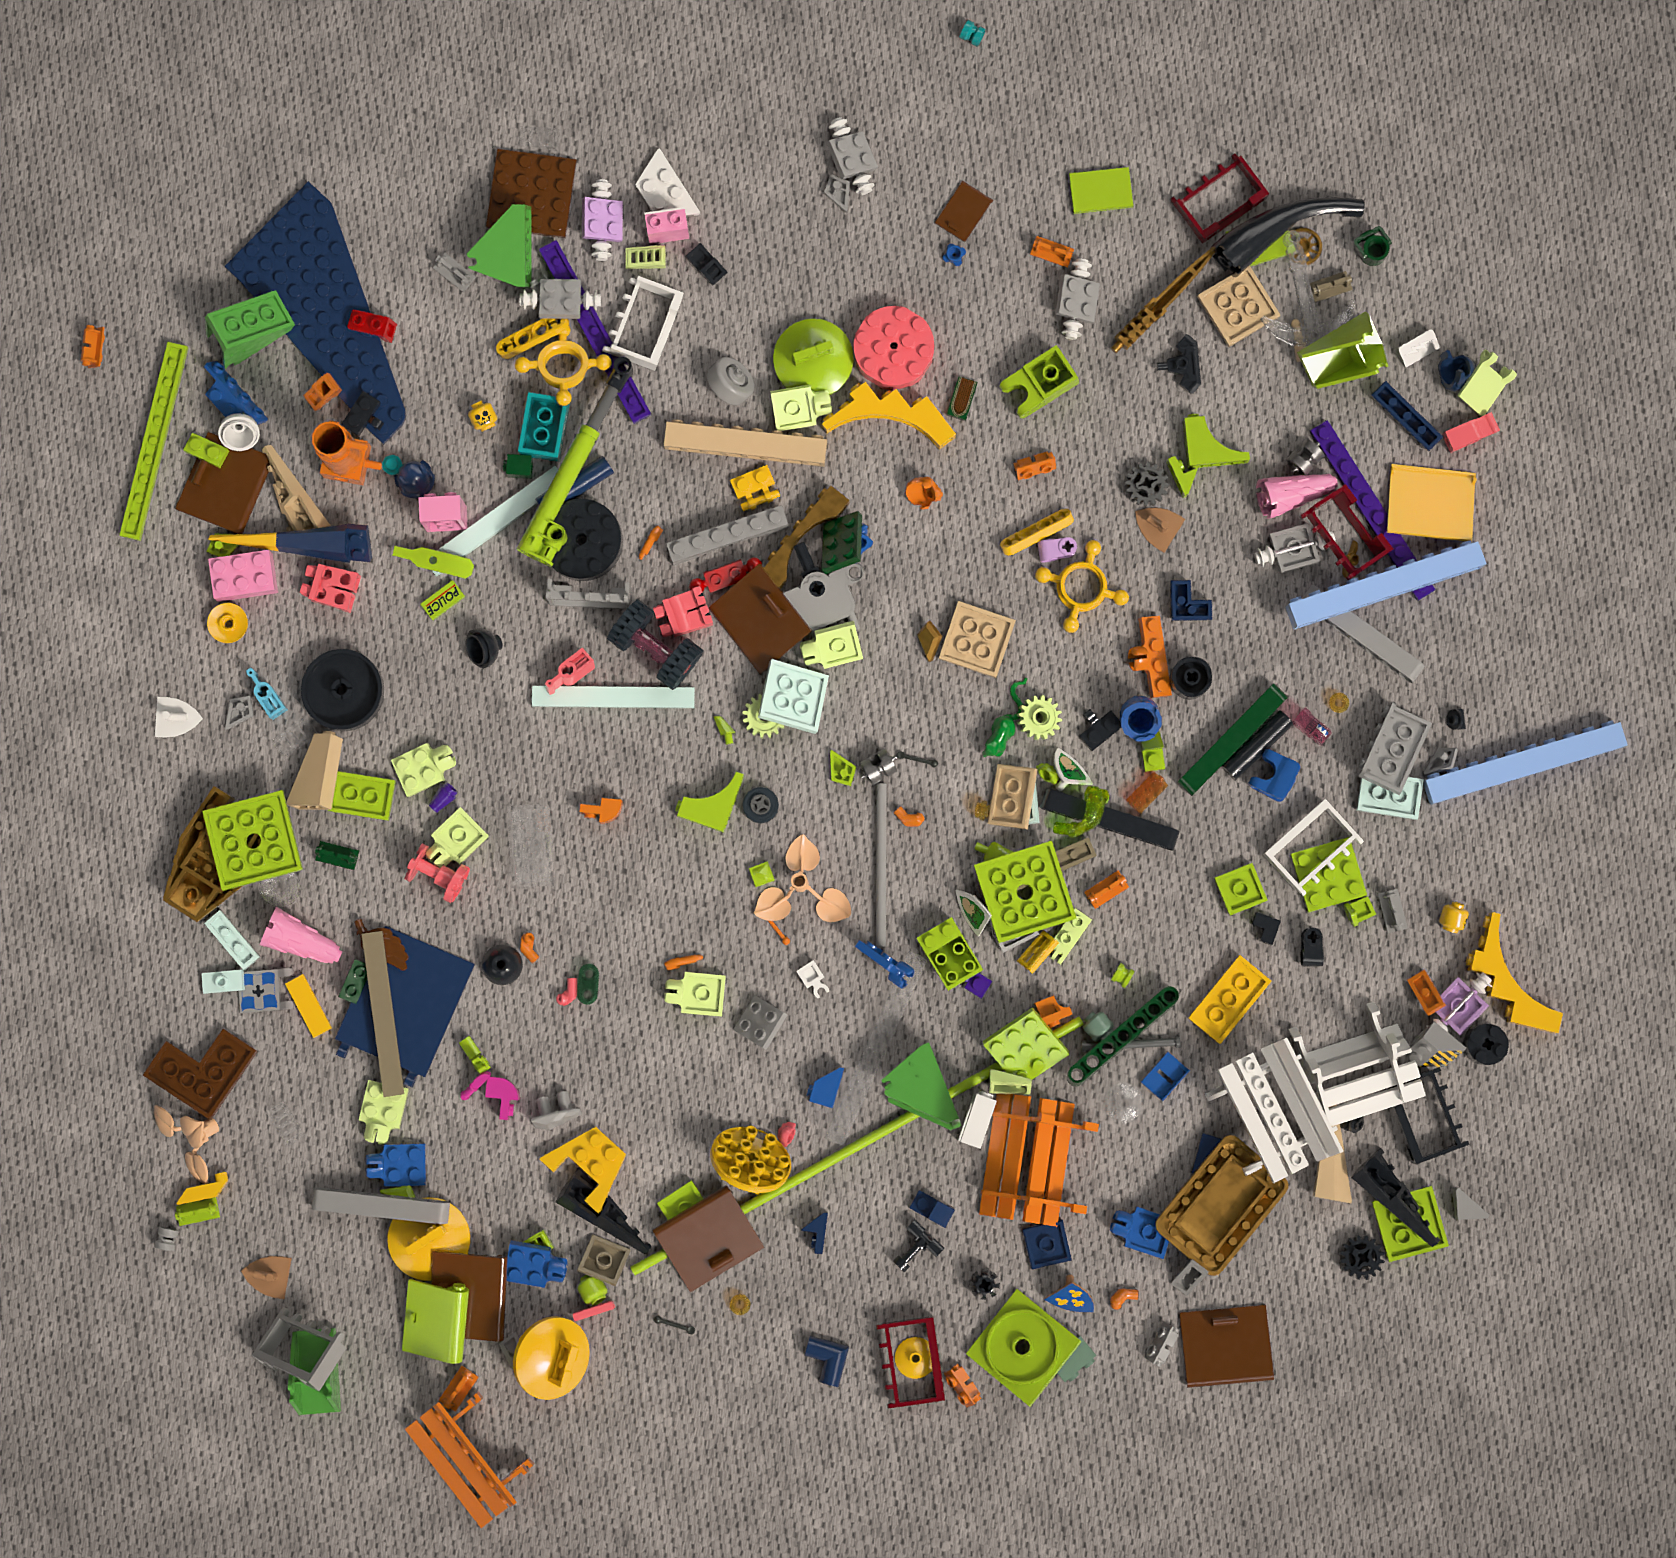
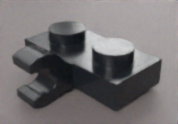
(362, 414)
(1100, 729)

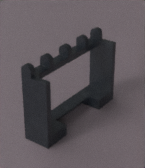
(1412, 1145)

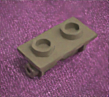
(1331, 286)

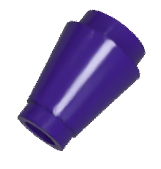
(444, 795)

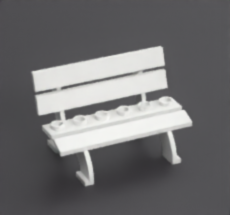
(1363, 1053)
(1300, 1098)

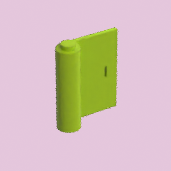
(435, 1321)

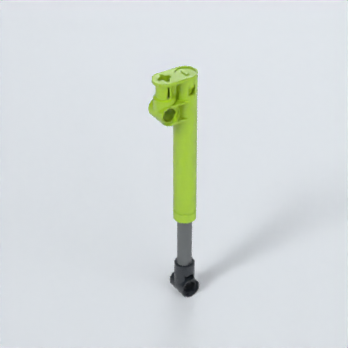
(538, 539)

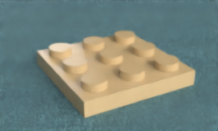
(1238, 306)
(977, 639)

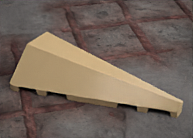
(292, 497)
(1332, 1175)

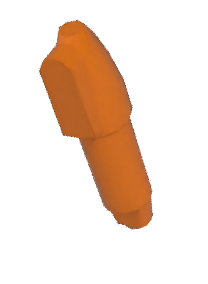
(653, 537)
(675, 963)

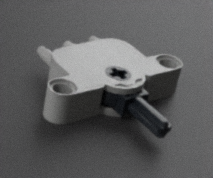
(835, 597)

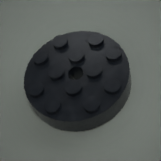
(603, 541)
(321, 688)

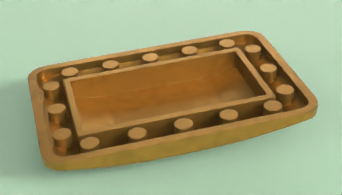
(1220, 1206)

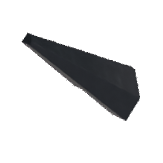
(1384, 1186)
(611, 1217)

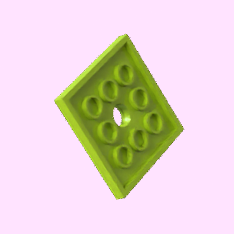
(228, 834)
(1042, 873)
(1049, 1347)

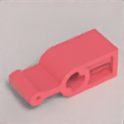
(1470, 432)
(578, 664)

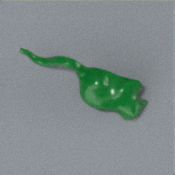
(1003, 727)

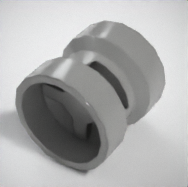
(165, 1243)

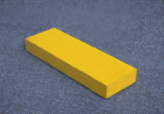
(308, 1006)

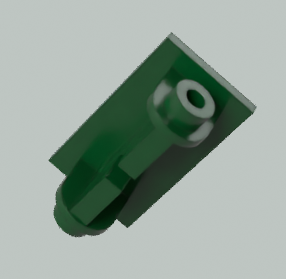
(336, 855)
(354, 982)

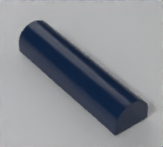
(1407, 416)
(587, 478)

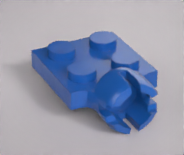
(896, 969)
(399, 1165)
(1140, 1232)
(534, 1265)

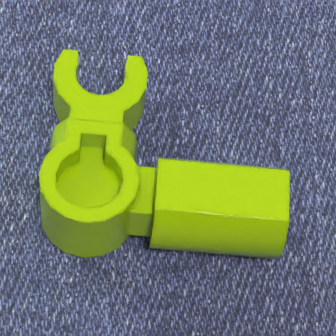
(473, 1053)

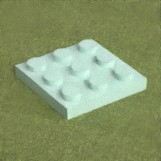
(793, 696)

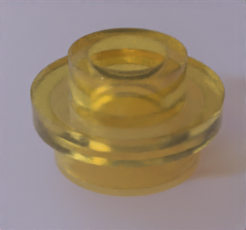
(1345, 702)
(982, 810)
(740, 1311)

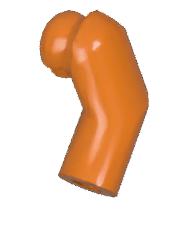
(909, 820)
(526, 947)
(1121, 1296)

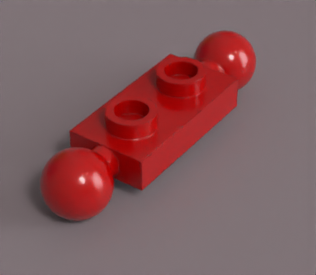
(724, 575)

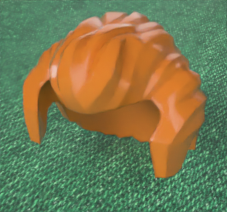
(923, 492)

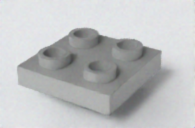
(760, 1022)

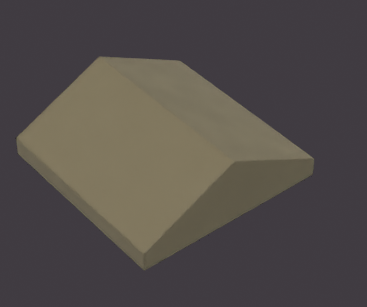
(604, 1260)

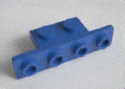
(229, 396)

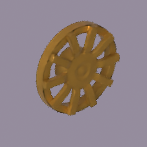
(1307, 244)

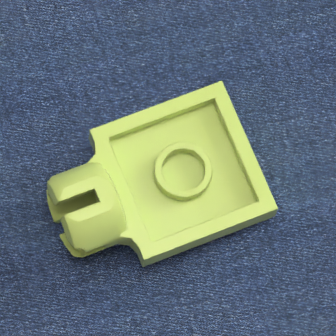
(799, 407)
(832, 646)
(423, 767)
(456, 839)
(697, 993)
(381, 1113)

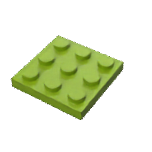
(1335, 885)
(1026, 1046)
(1398, 1238)

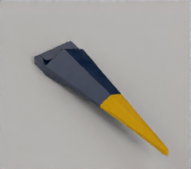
(335, 543)

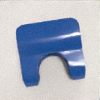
(1283, 779)

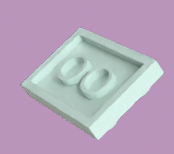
(1384, 802)

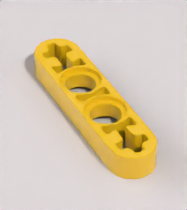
(533, 338)
(1036, 532)

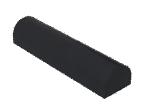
(1256, 745)

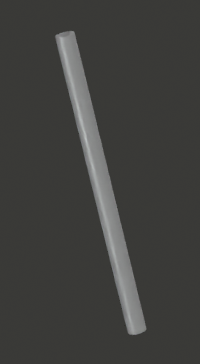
(881, 810)

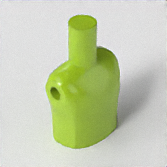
(993, 851)

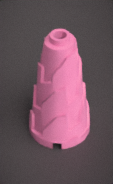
(1291, 492)
(290, 935)

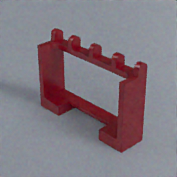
(1216, 227)
(1344, 499)
(938, 1383)

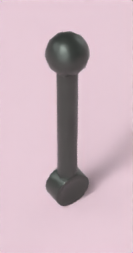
(900, 755)
(691, 1330)

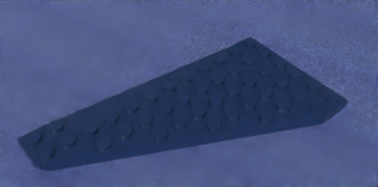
(313, 273)

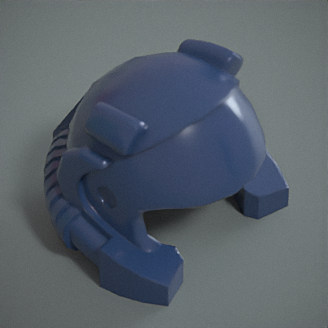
(1455, 371)
(415, 479)

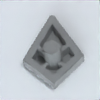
(838, 191)
(239, 711)
(1442, 760)

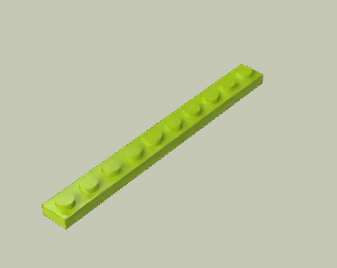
(154, 441)

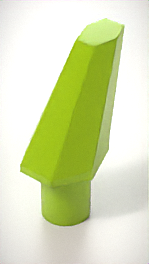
(724, 729)

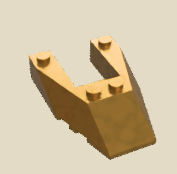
(194, 879)

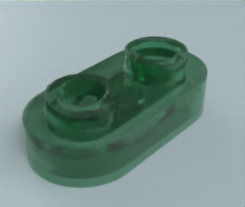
(588, 984)

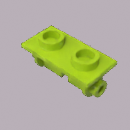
(197, 1211)

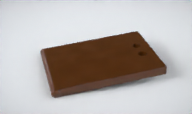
(963, 211)

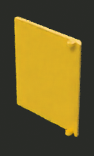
(1431, 502)

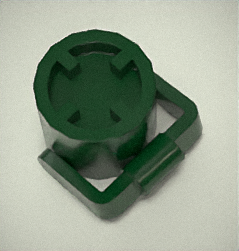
(1375, 246)

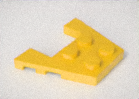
(596, 1157)

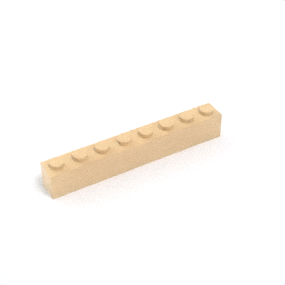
(745, 444)

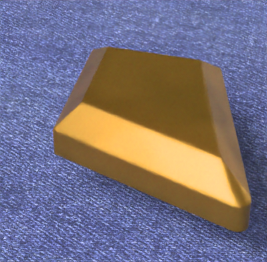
(929, 639)

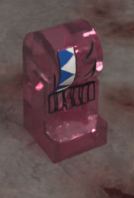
(1311, 727)

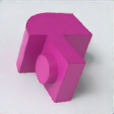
(504, 1090)

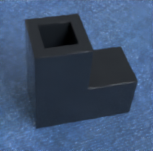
(1269, 926)

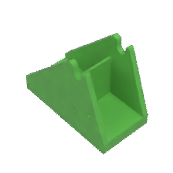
(507, 248)
(248, 326)
(920, 1089)
(305, 1353)

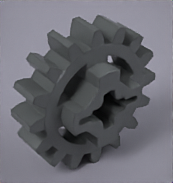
(1149, 492)

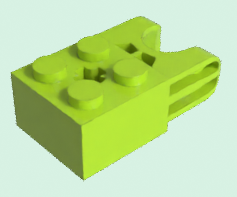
(1035, 381)

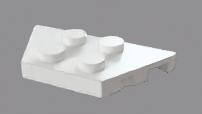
(663, 188)

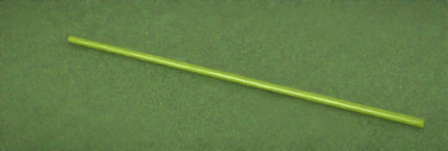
(855, 1146)

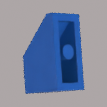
(825, 1088)

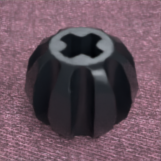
(980, 1290)

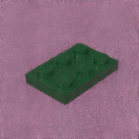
(842, 542)

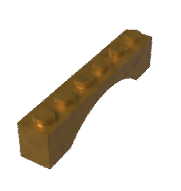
(828, 508)

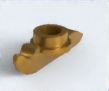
(1352, 556)

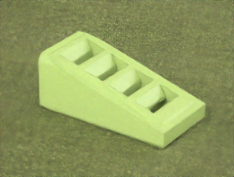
(661, 249)
(1007, 1083)

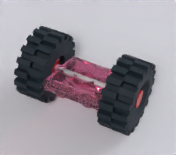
(631, 629)

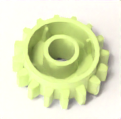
(1029, 721)
(755, 723)

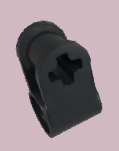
(1311, 951)

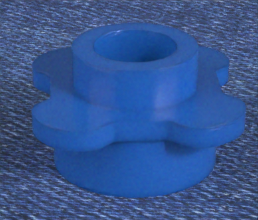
(960, 252)

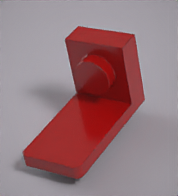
(372, 324)

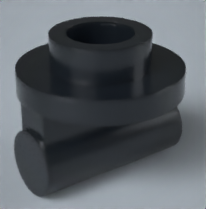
(1455, 719)
(1353, 1125)

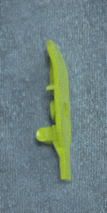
(446, 562)

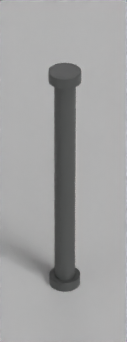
(1145, 1043)

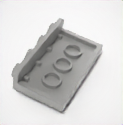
(1394, 749)

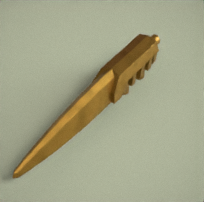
(1157, 307)

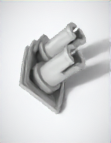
(549, 1119)

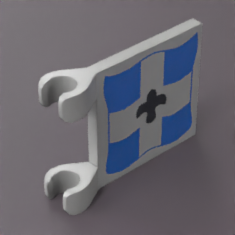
(263, 991)

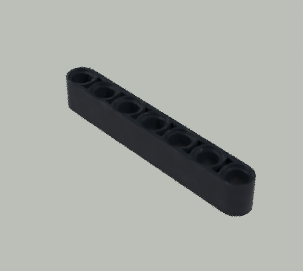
(1112, 820)

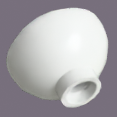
(238, 437)

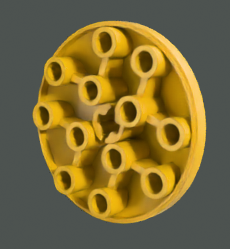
(749, 1161)
(413, 1242)
(551, 1357)

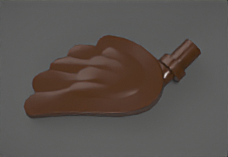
(394, 949)

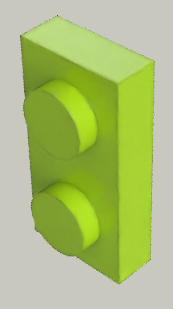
(206, 450)

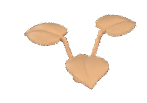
(802, 856)
(196, 1133)

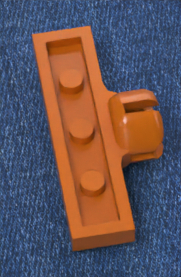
(1152, 657)

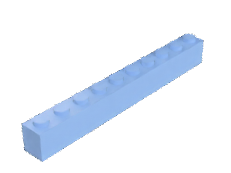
(1385, 585)
(1524, 763)

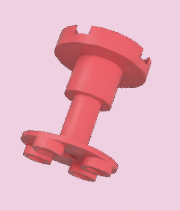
(443, 876)

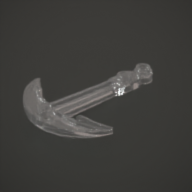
(1310, 320)

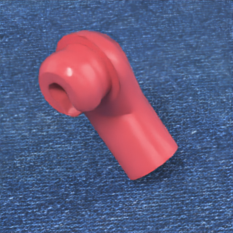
(569, 994)

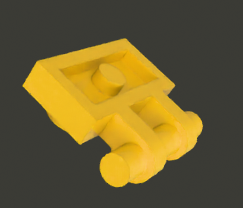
(753, 482)

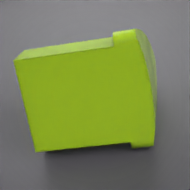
(1359, 910)

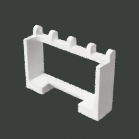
(676, 296)
(1271, 852)

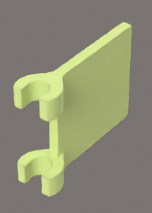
(1485, 384)

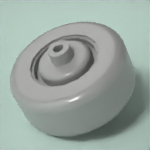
(730, 381)

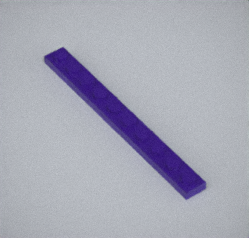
(595, 332)
(1366, 499)

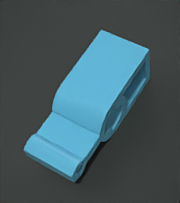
(265, 701)

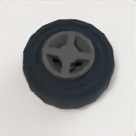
(758, 799)

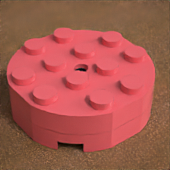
(893, 328)

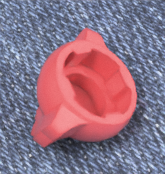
(786, 1133)

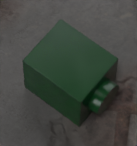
(518, 466)

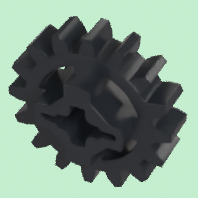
(1367, 1249)

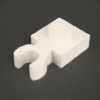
(811, 976)

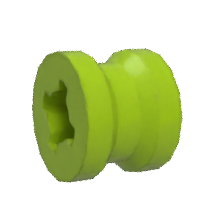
(1122, 975)

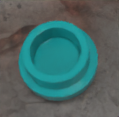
(391, 464)

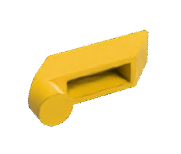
(204, 1191)

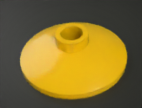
(218, 619)
(904, 1355)

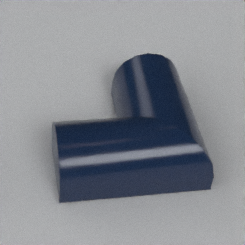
(1185, 608)
(832, 1354)

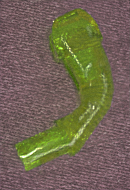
(1095, 803)

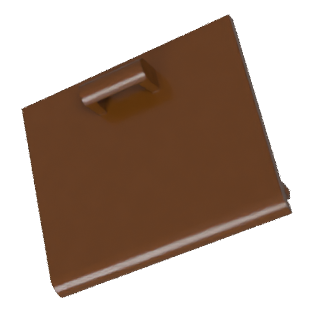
(226, 493)
(760, 618)
(708, 1238)
(487, 1290)
(1226, 1346)

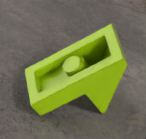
(1182, 480)
(1153, 753)

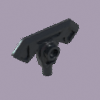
(1185, 364)

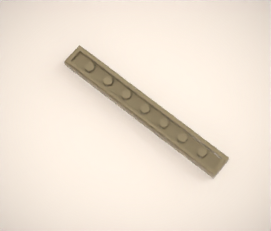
(383, 1014)

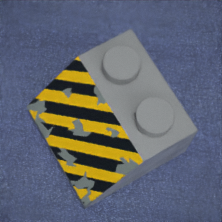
(1434, 1047)

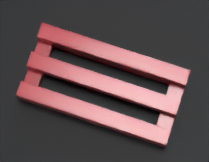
(593, 1310)

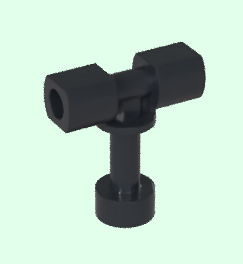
(922, 1241)

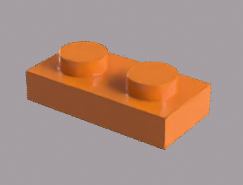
(1426, 992)

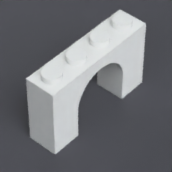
(977, 1119)

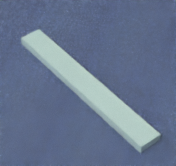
(498, 518)
(614, 697)

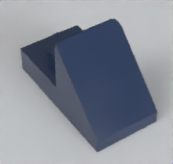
(932, 1208)
(819, 1226)

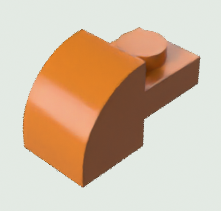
(322, 392)
(608, 810)

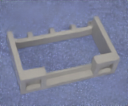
(563, 596)
(276, 1333)

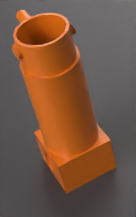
(341, 454)

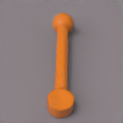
(785, 940)

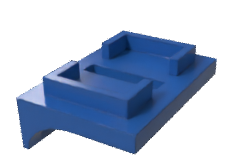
(1172, 1068)

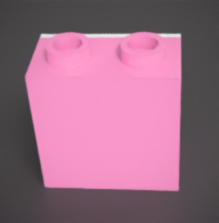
(667, 225)

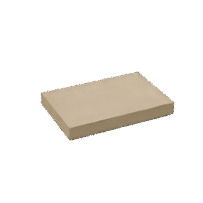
(1012, 796)

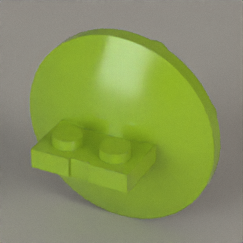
(814, 355)

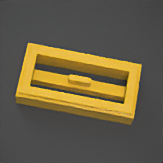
(1040, 953)

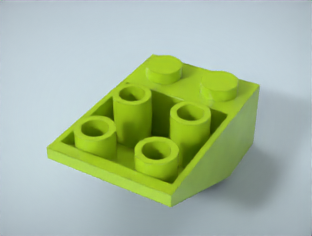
(949, 954)

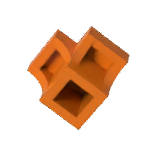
(1051, 1011)

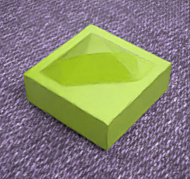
(761, 874)

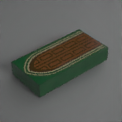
(962, 398)

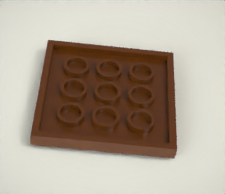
(537, 182)

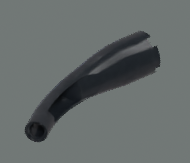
(1253, 237)

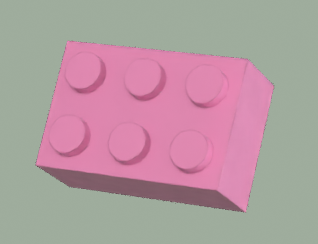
(442, 512)
(243, 575)

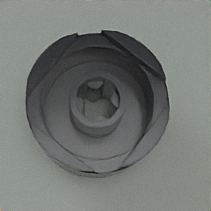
(1192, 689)
(1497, 1046)

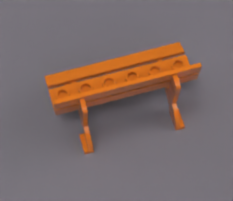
(1034, 1196)
(485, 1486)

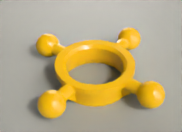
(563, 346)
(1071, 623)

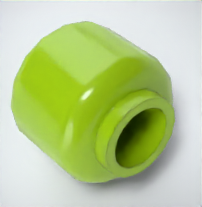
(592, 1290)

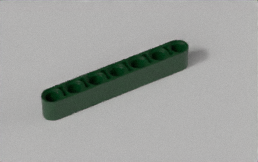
(1232, 739)
(1117, 1044)

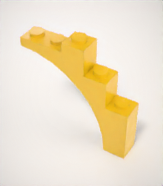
(866, 405)
(1523, 1008)

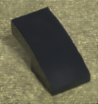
(706, 264)

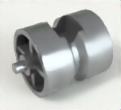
(1303, 459)
(880, 765)

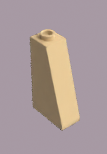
(317, 774)

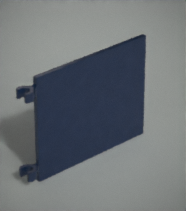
(422, 1006)

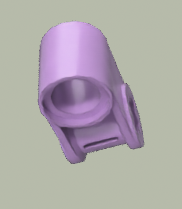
(1052, 549)

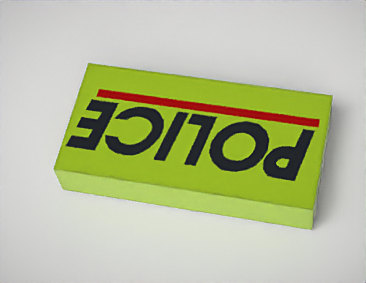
(442, 600)

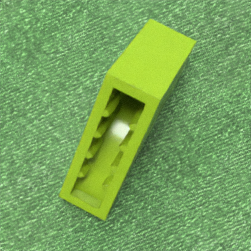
(1204, 449)
(714, 810)

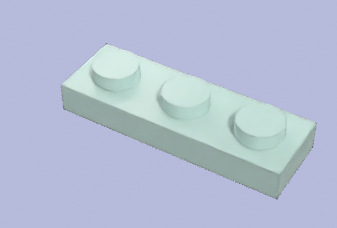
(232, 940)

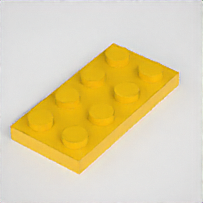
(1229, 999)

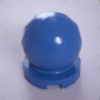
(1140, 718)

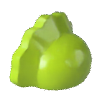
(1047, 773)

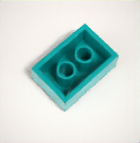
(543, 427)

